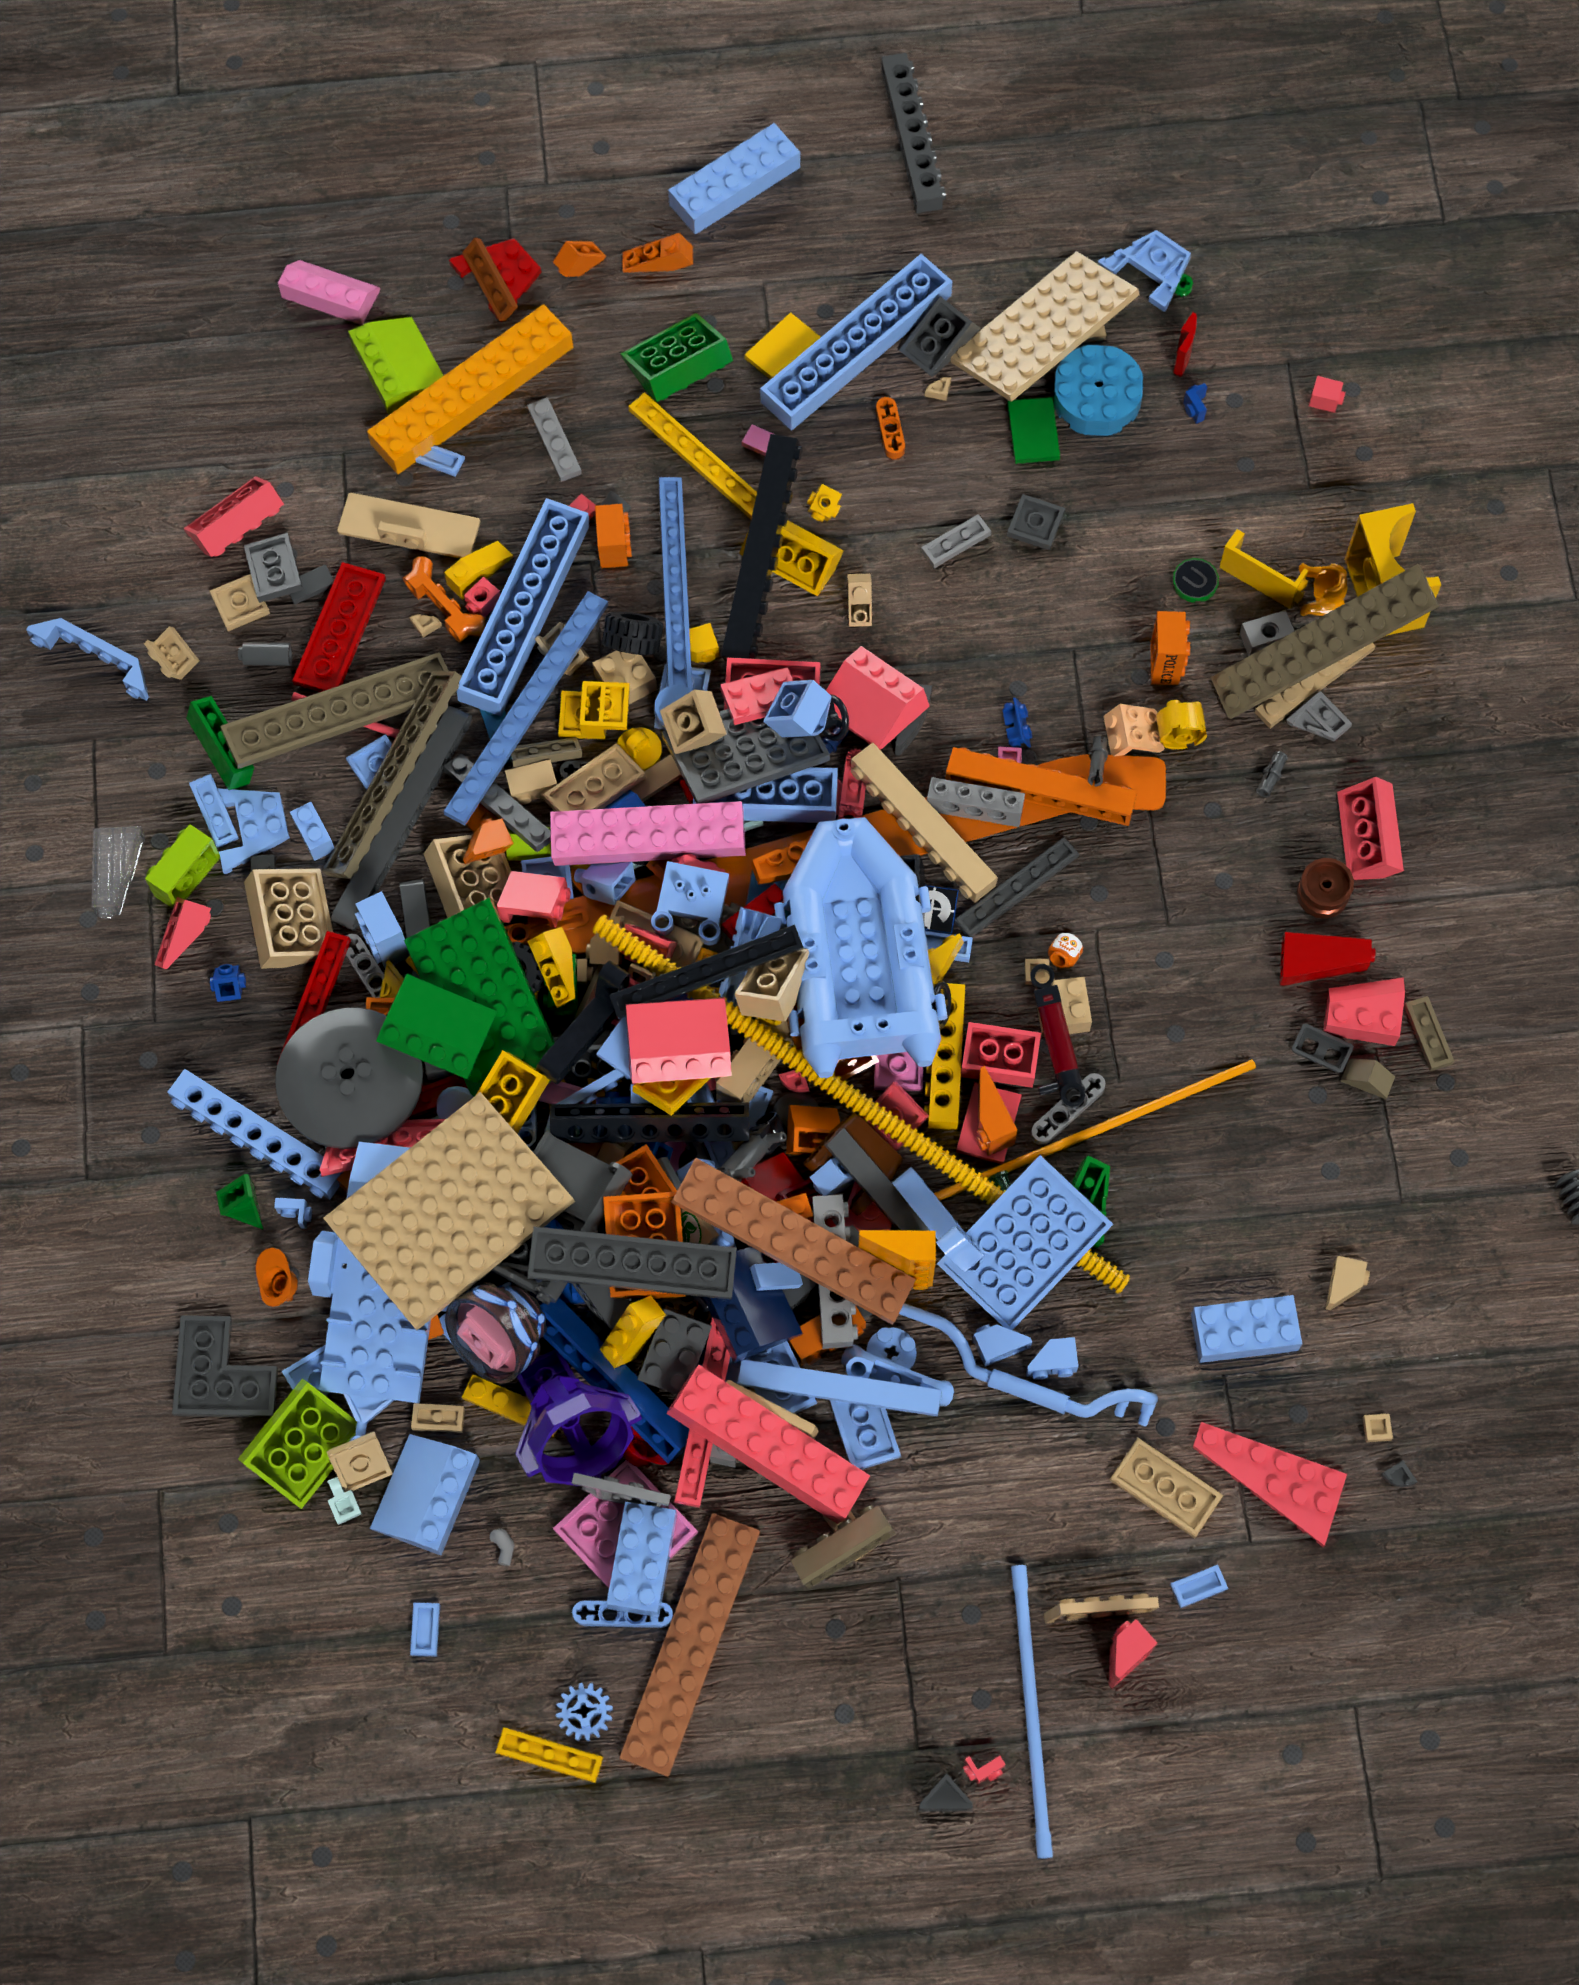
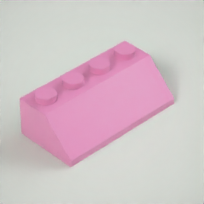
(327, 291)

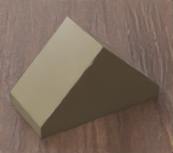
(1368, 1076)

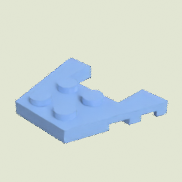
(1158, 259)
(260, 824)

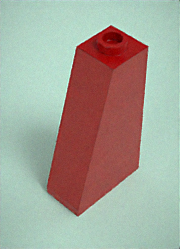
(1322, 956)

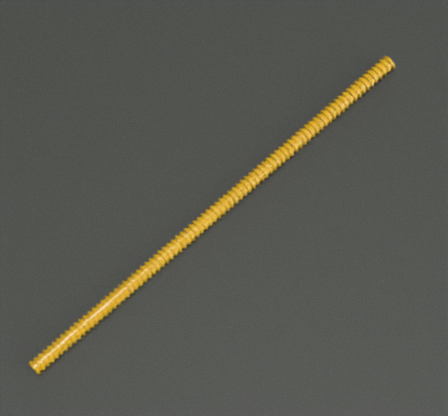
(842, 1091)

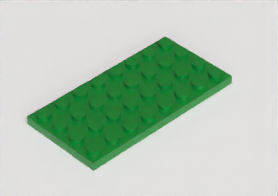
(477, 961)

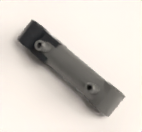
(762, 1140)

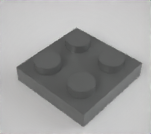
(1036, 522)

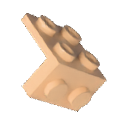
(1132, 728)

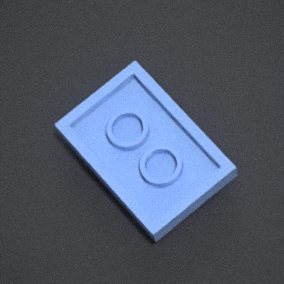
(865, 1434)

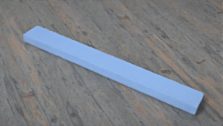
(839, 1387)

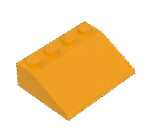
(905, 1250)

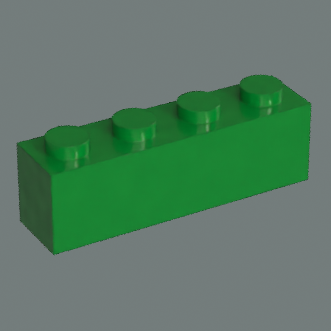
(205, 721)

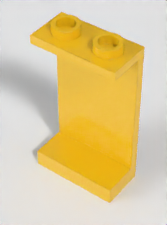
(1260, 575)

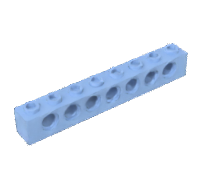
(189, 1085)

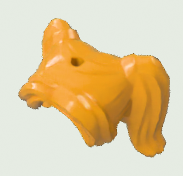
(1329, 588)

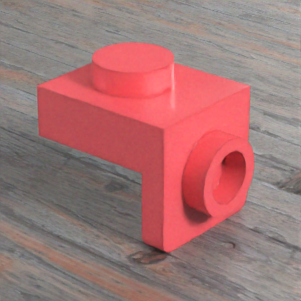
(991, 1770)

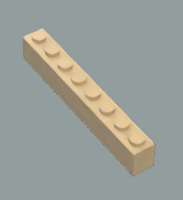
(923, 823)

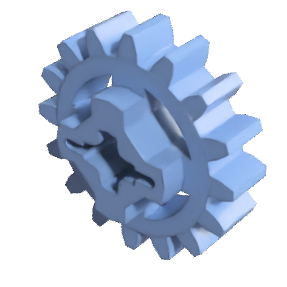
(572, 1713)

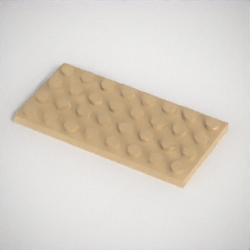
(1044, 326)

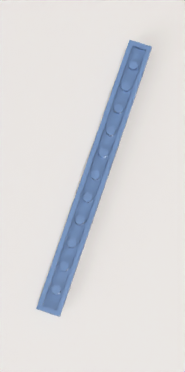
(675, 582)
(525, 708)

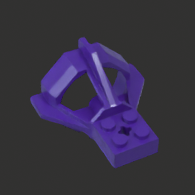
(557, 1402)

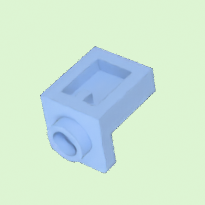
(291, 1207)

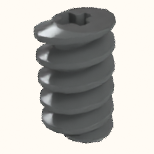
(1570, 1190)

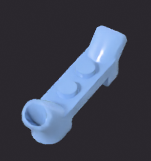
(865, 1365)

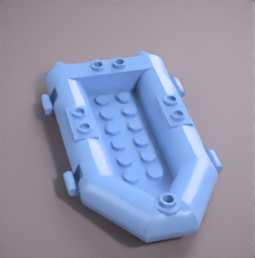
(867, 946)

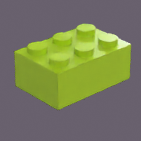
(182, 866)

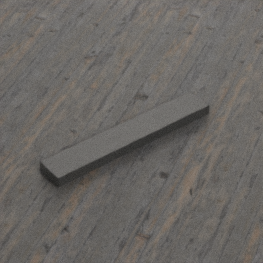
(1016, 888)
(874, 1182)

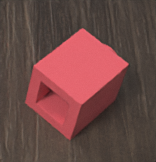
(1327, 394)

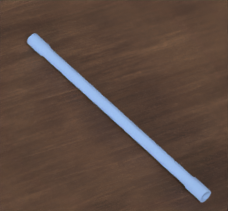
(1042, 1834)

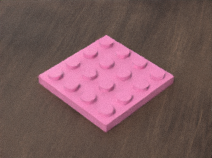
(595, 1526)

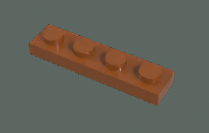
(490, 279)

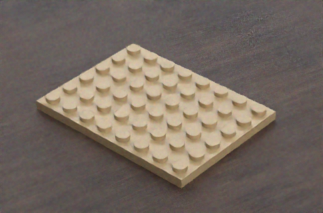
(448, 1210)

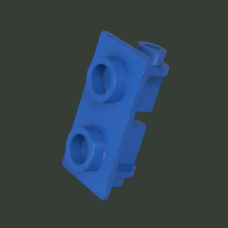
(1016, 715)

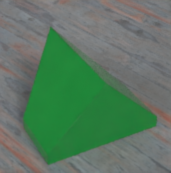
(240, 1201)

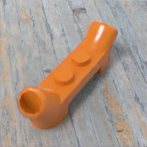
(457, 623)

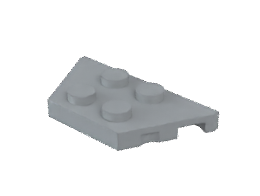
(613, 1491)

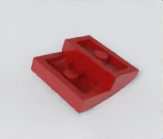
(1185, 344)

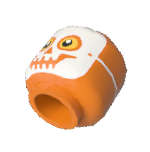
(1065, 950)

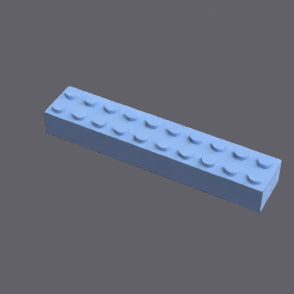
(855, 342)
(523, 607)

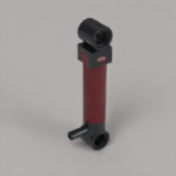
(1057, 1039)

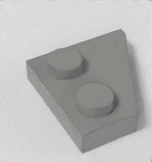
(1320, 718)

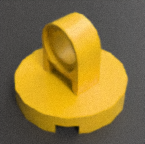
(641, 746)

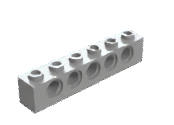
(834, 1335)

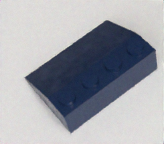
(752, 1317)

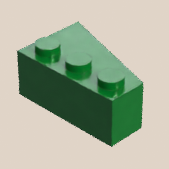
(1093, 1183)

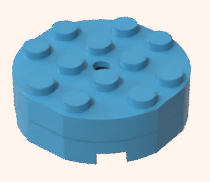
(1098, 389)

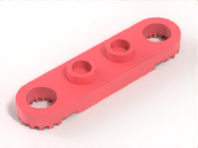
(852, 791)

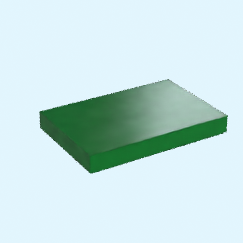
(1033, 430)

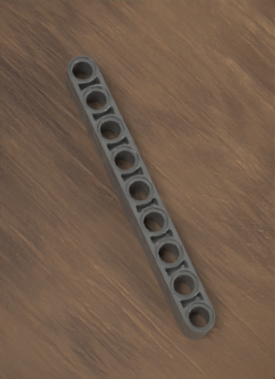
(417, 919)

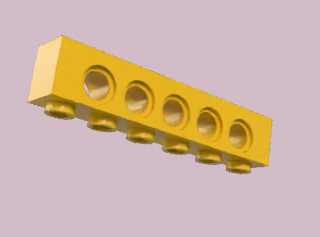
(947, 1116)

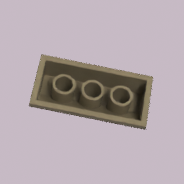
(843, 1546)

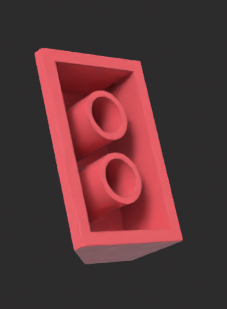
(1129, 1649)

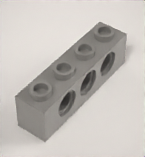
(976, 802)

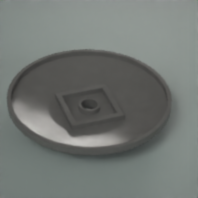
(339, 1109)

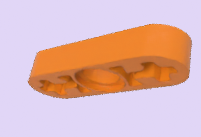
(894, 419)

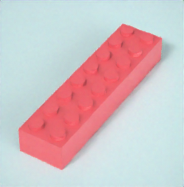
(768, 1444)

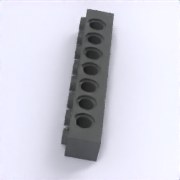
(912, 132)

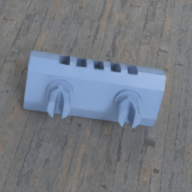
(749, 926)

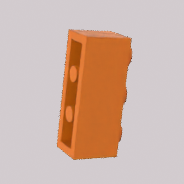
(809, 1344)

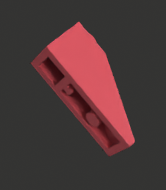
(184, 926)

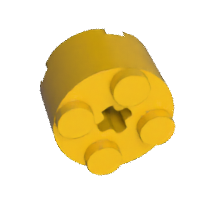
(1181, 724)

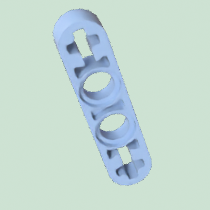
(622, 1618)

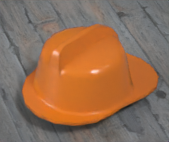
(275, 1278)

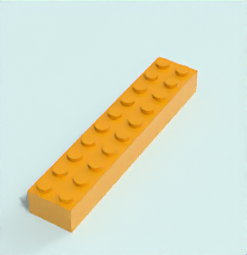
(470, 389)

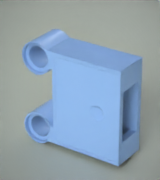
(693, 895)

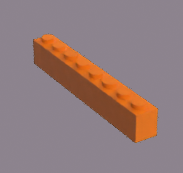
(1043, 786)

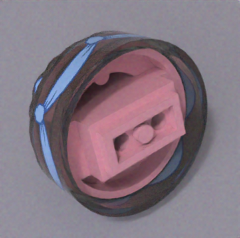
(496, 1330)

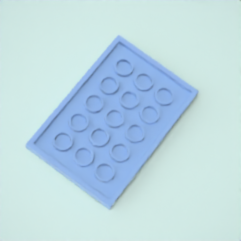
(1028, 1243)

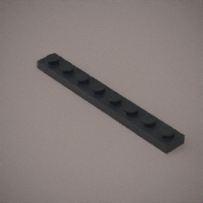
(709, 970)

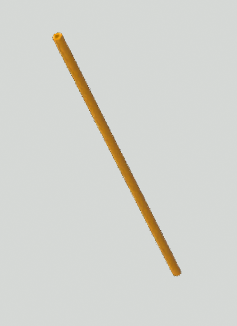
(1107, 1125)

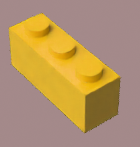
(632, 1331)

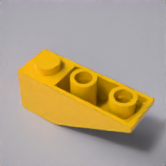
(943, 956)
(555, 962)

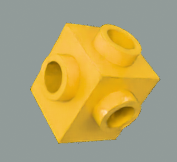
(829, 498)

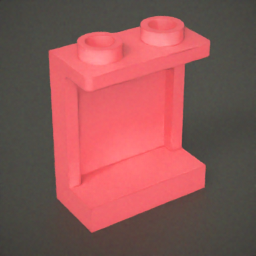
(533, 897)

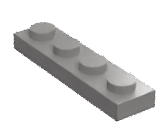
(554, 439)

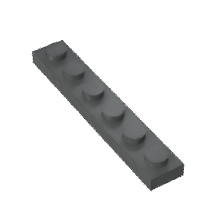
(504, 807)

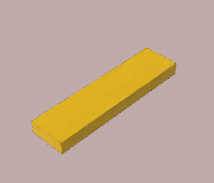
(549, 1755)

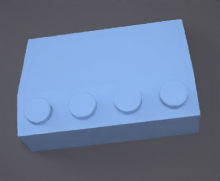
(425, 1493)

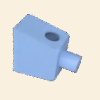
(606, 881)

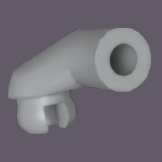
(505, 1544)

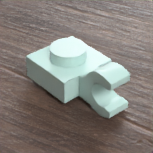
(343, 1504)

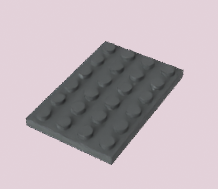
(744, 759)

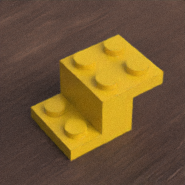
(594, 709)

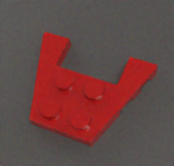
(513, 264)

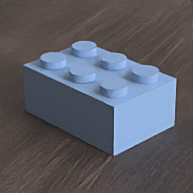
(381, 930)

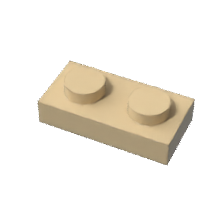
(438, 1418)

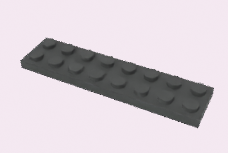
(632, 1263)

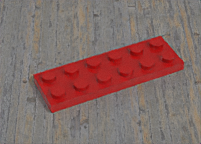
(339, 628)

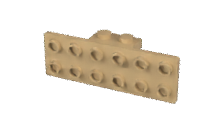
(408, 526)

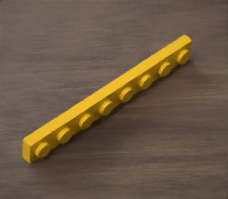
(694, 453)

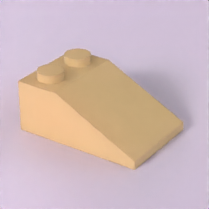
(772, 987)

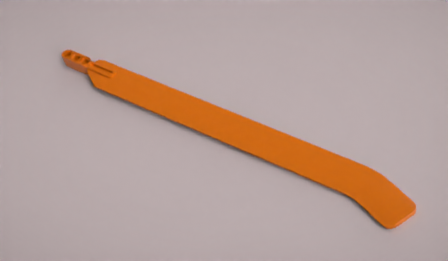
(580, 914)

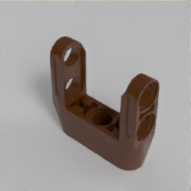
(879, 1151)

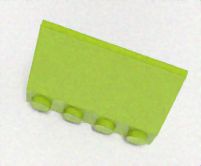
(395, 360)
(295, 1443)

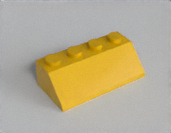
(805, 558)

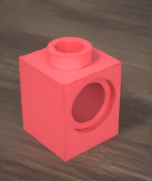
(482, 589)

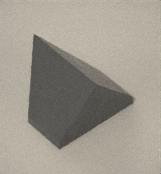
(945, 1797)

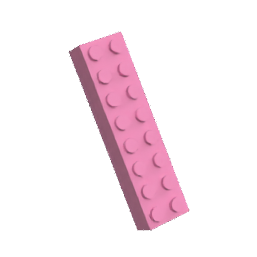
(647, 833)

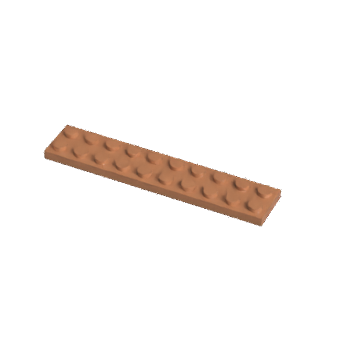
(793, 1241)
(690, 1645)

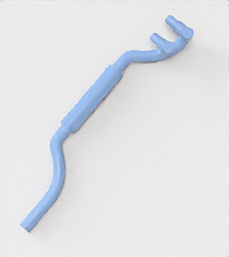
(1030, 1391)

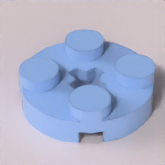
(896, 1338)

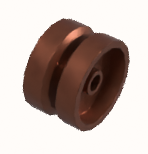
(1325, 888)

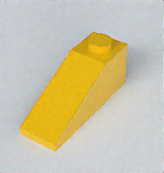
(475, 566)

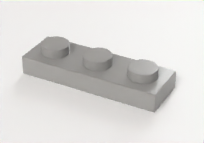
(956, 541)

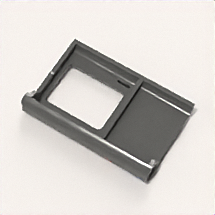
(587, 1182)

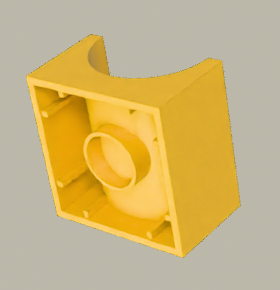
(1372, 551)

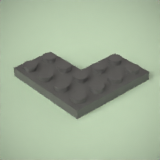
(206, 1380)

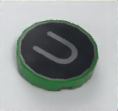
(1195, 580)

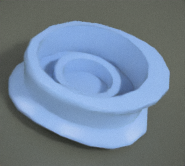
(451, 1100)

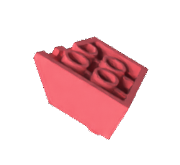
(1366, 1011)

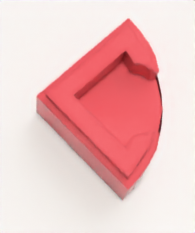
(794, 1081)

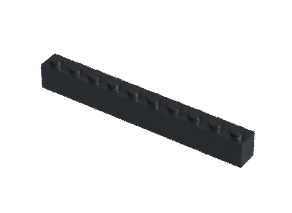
(761, 548)

